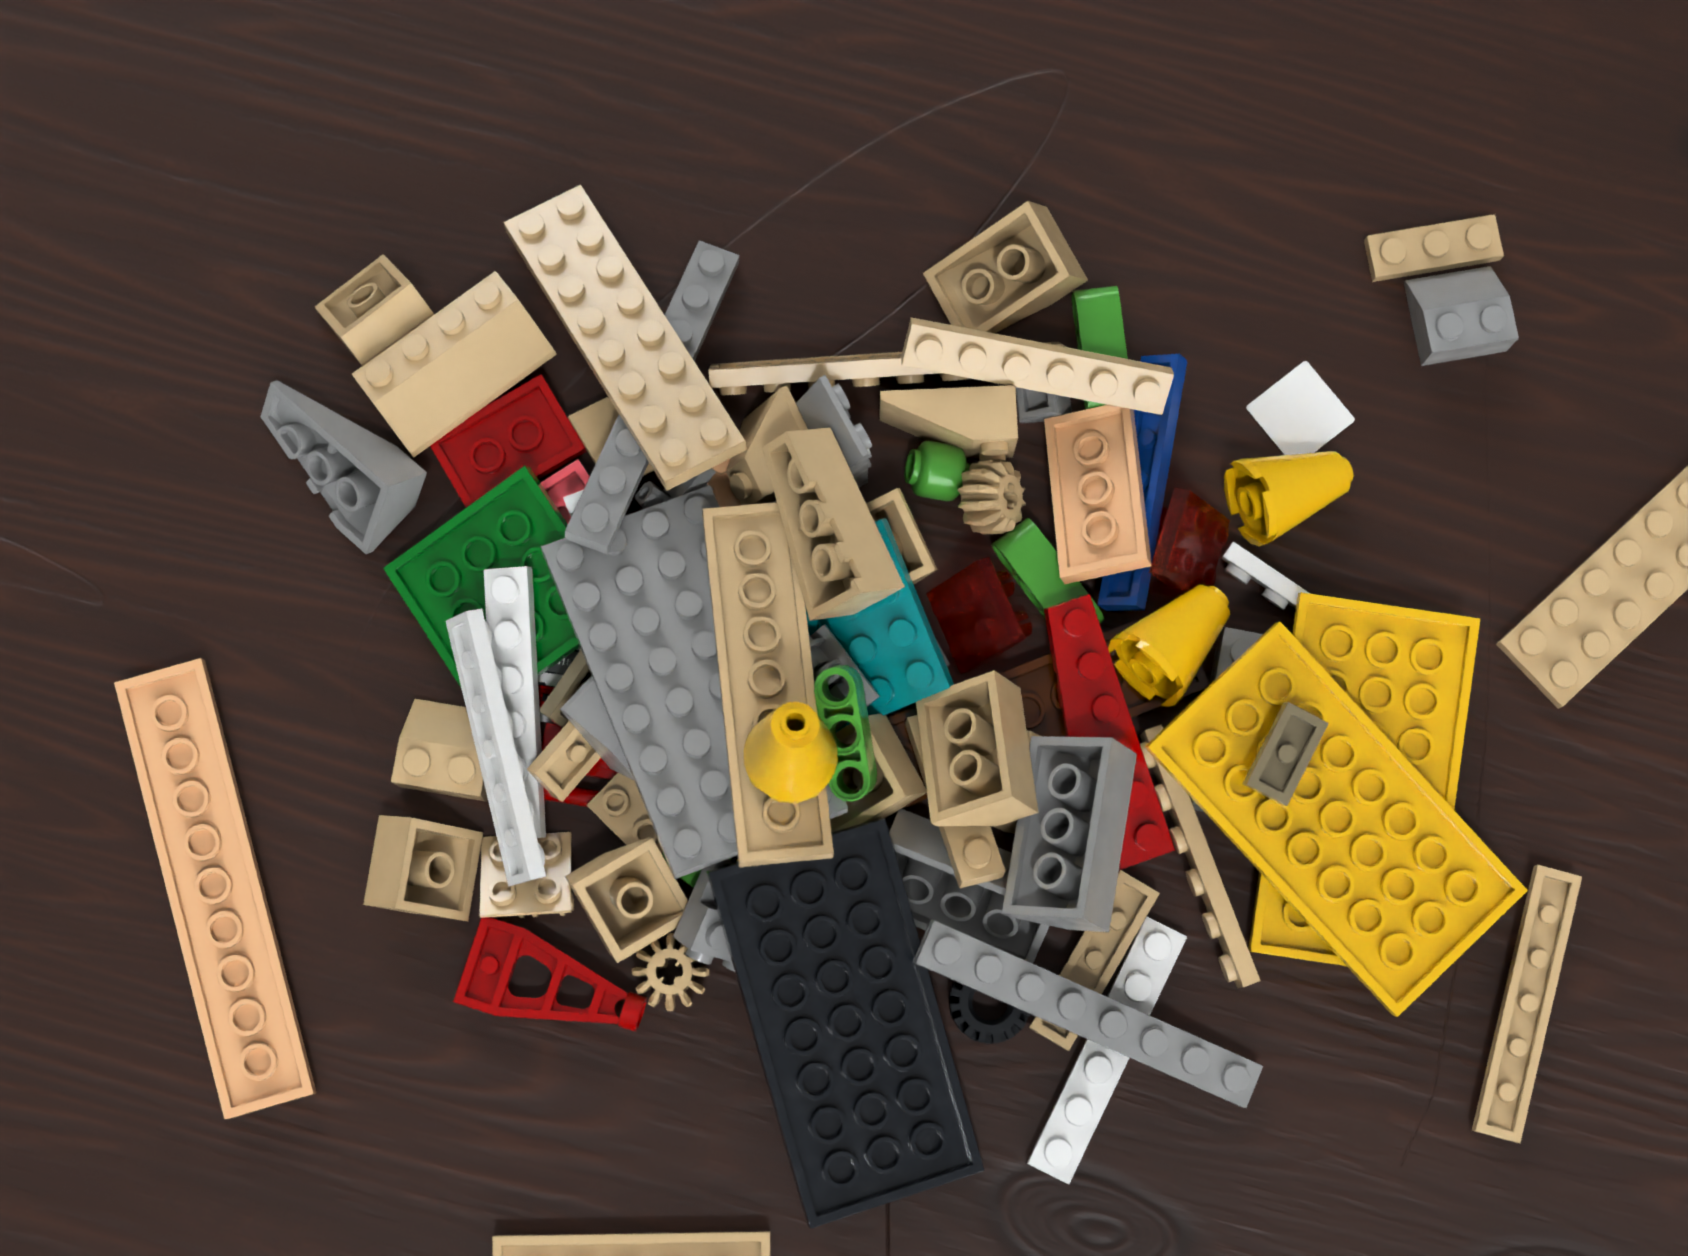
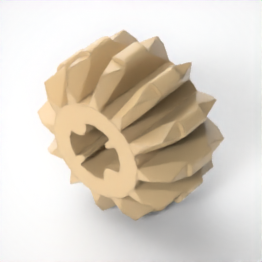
(991, 497)
(681, 983)

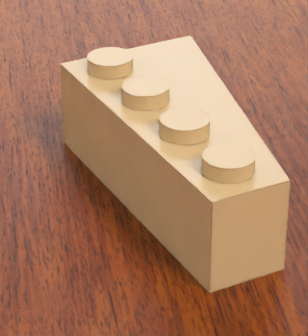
(828, 526)

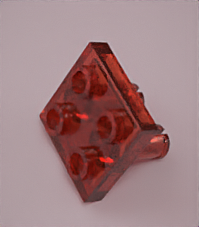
(1189, 542)
(978, 615)

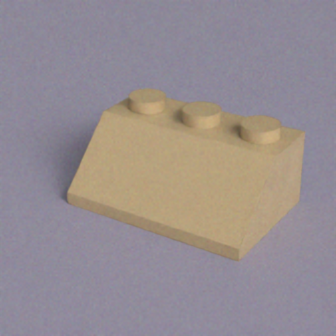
(976, 753)

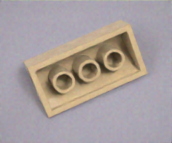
(454, 364)

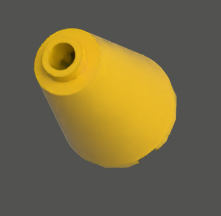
(1283, 491)
(1171, 643)
(790, 754)

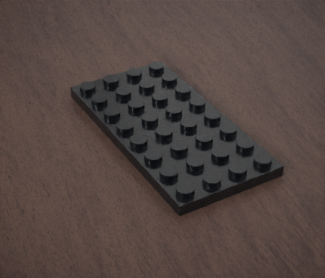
(846, 1025)

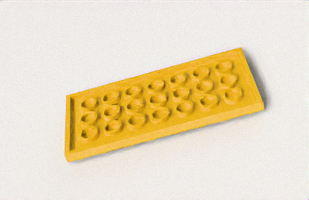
(1413, 682)
(1364, 838)

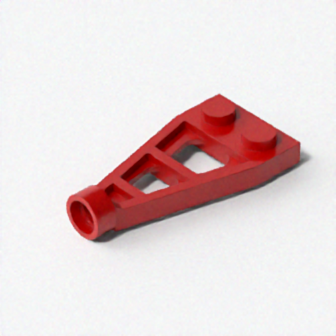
(492, 964)

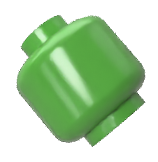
(936, 470)

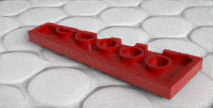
(1097, 708)

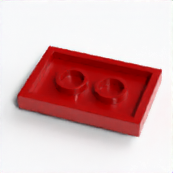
(504, 436)

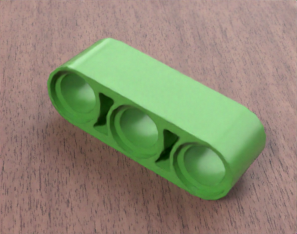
(1099, 324)
(1036, 567)
(854, 710)

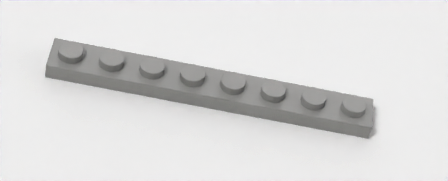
(621, 459)
(1087, 1013)

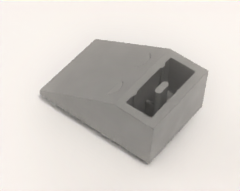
(828, 407)

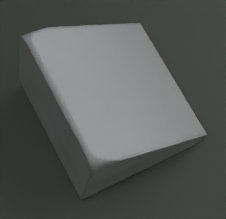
(1037, 406)

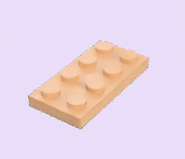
(1097, 493)

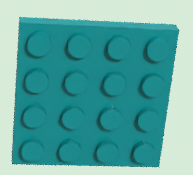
(892, 642)

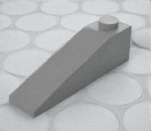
(357, 472)

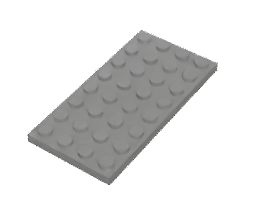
(654, 661)

